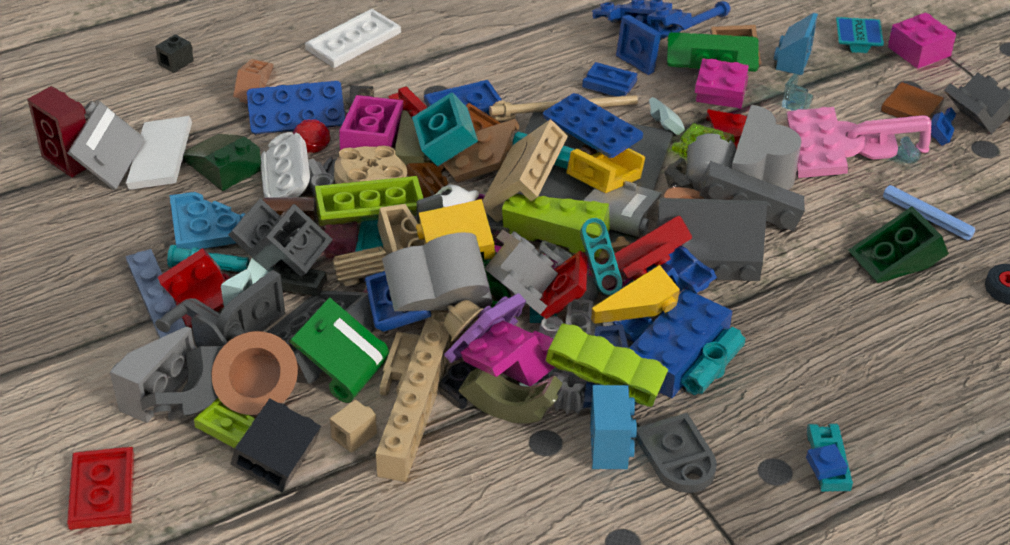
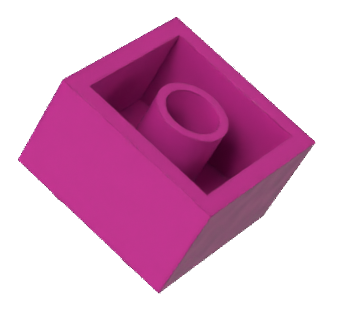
(921, 40)

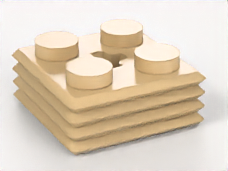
(358, 265)

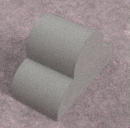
(767, 149)
(437, 274)

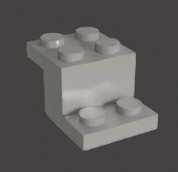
(522, 269)

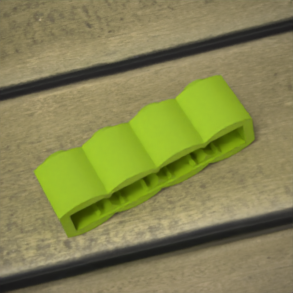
(603, 363)

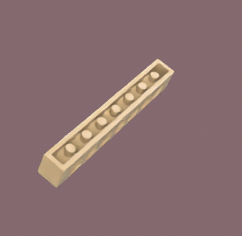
(414, 400)

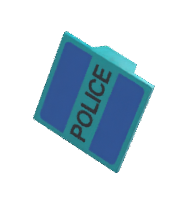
(859, 33)

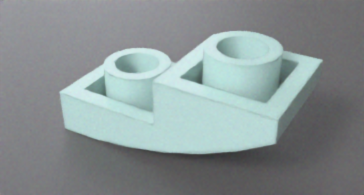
(666, 116)

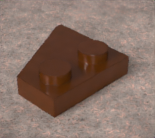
(429, 177)

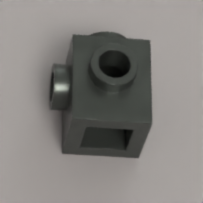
(174, 53)

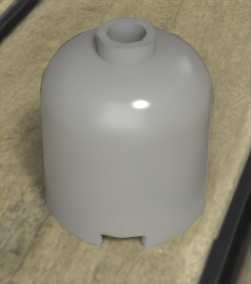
(706, 149)

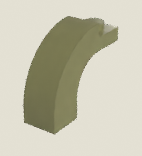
(508, 400)

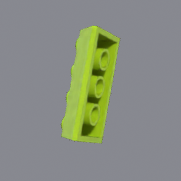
(363, 199)

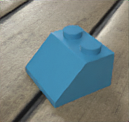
(796, 46)

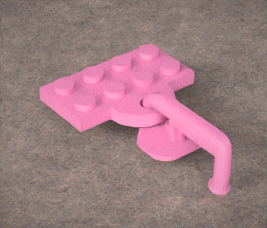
(829, 141)

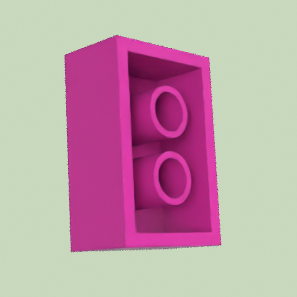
(371, 123)

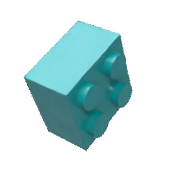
(444, 129)

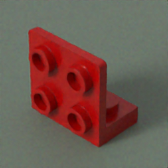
(197, 279)

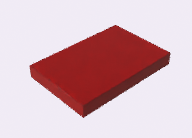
(101, 488)

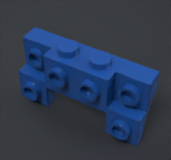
(652, 13)
(685, 272)

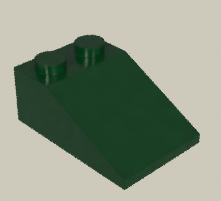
(225, 159)
(900, 247)

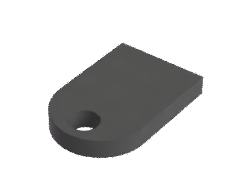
(676, 450)

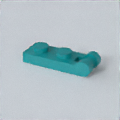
(827, 436)

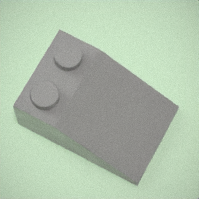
(151, 369)

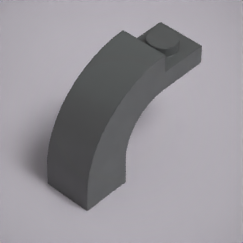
(198, 390)

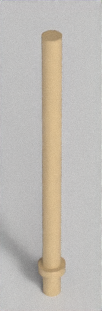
(507, 109)

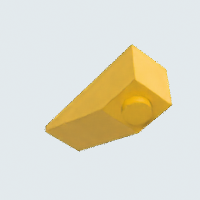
(639, 299)

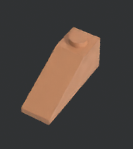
(251, 75)

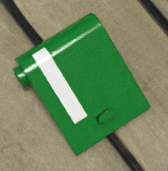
(341, 349)

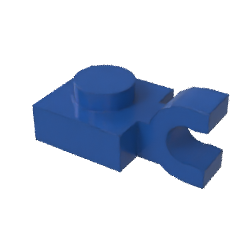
(941, 126)

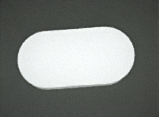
(285, 166)

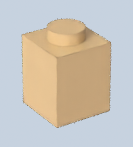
(353, 425)

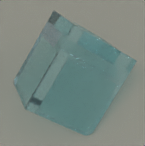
(796, 96)

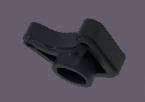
(451, 383)

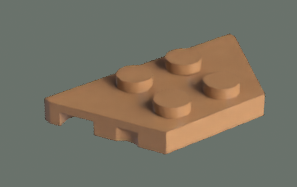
(485, 154)

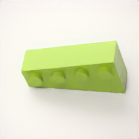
(554, 220)

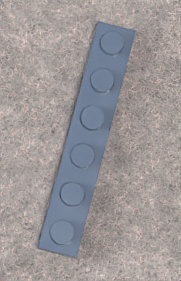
(156, 299)

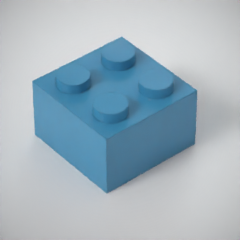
(612, 427)

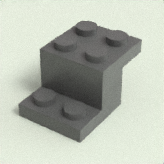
(982, 101)
(283, 237)

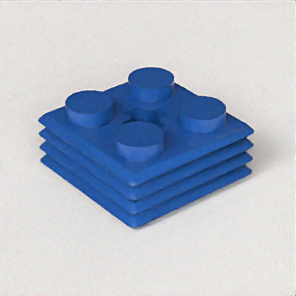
(382, 308)

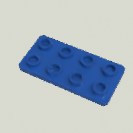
(286, 106)
(593, 125)

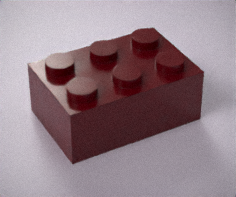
(57, 125)

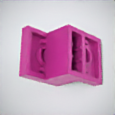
(721, 83)
(511, 352)

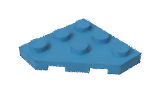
(201, 222)

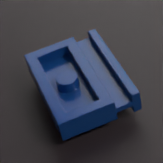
(609, 80)

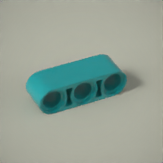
(602, 242)

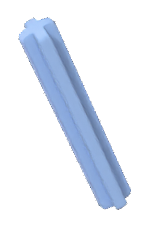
(929, 212)

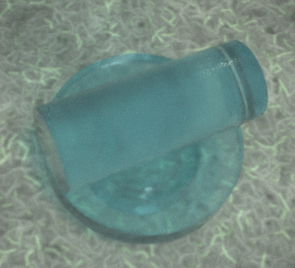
(907, 151)

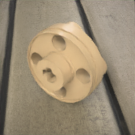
(368, 164)

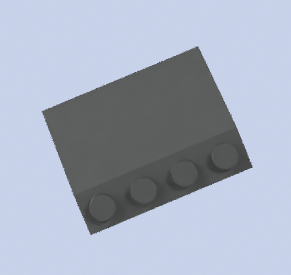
(723, 232)
(354, 303)

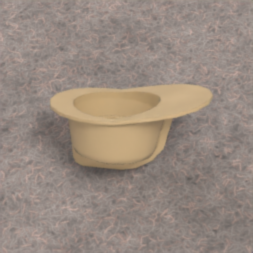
(461, 318)

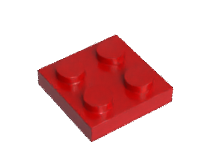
(567, 285)

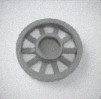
(554, 252)

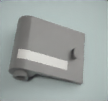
(105, 144)
(627, 207)

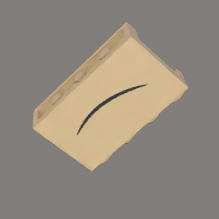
(525, 167)

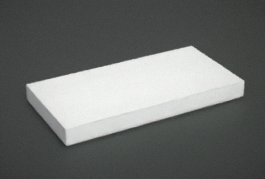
(352, 38)
(160, 153)

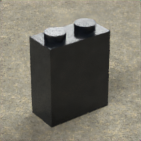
(275, 445)

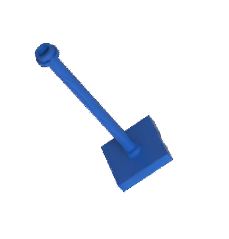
(640, 43)

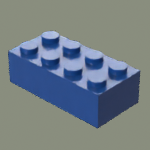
(680, 335)

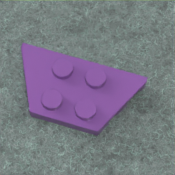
(503, 310)

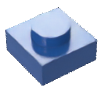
(826, 462)

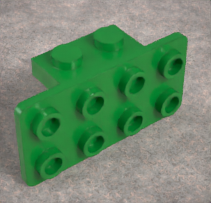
(689, 49)

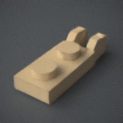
(398, 360)

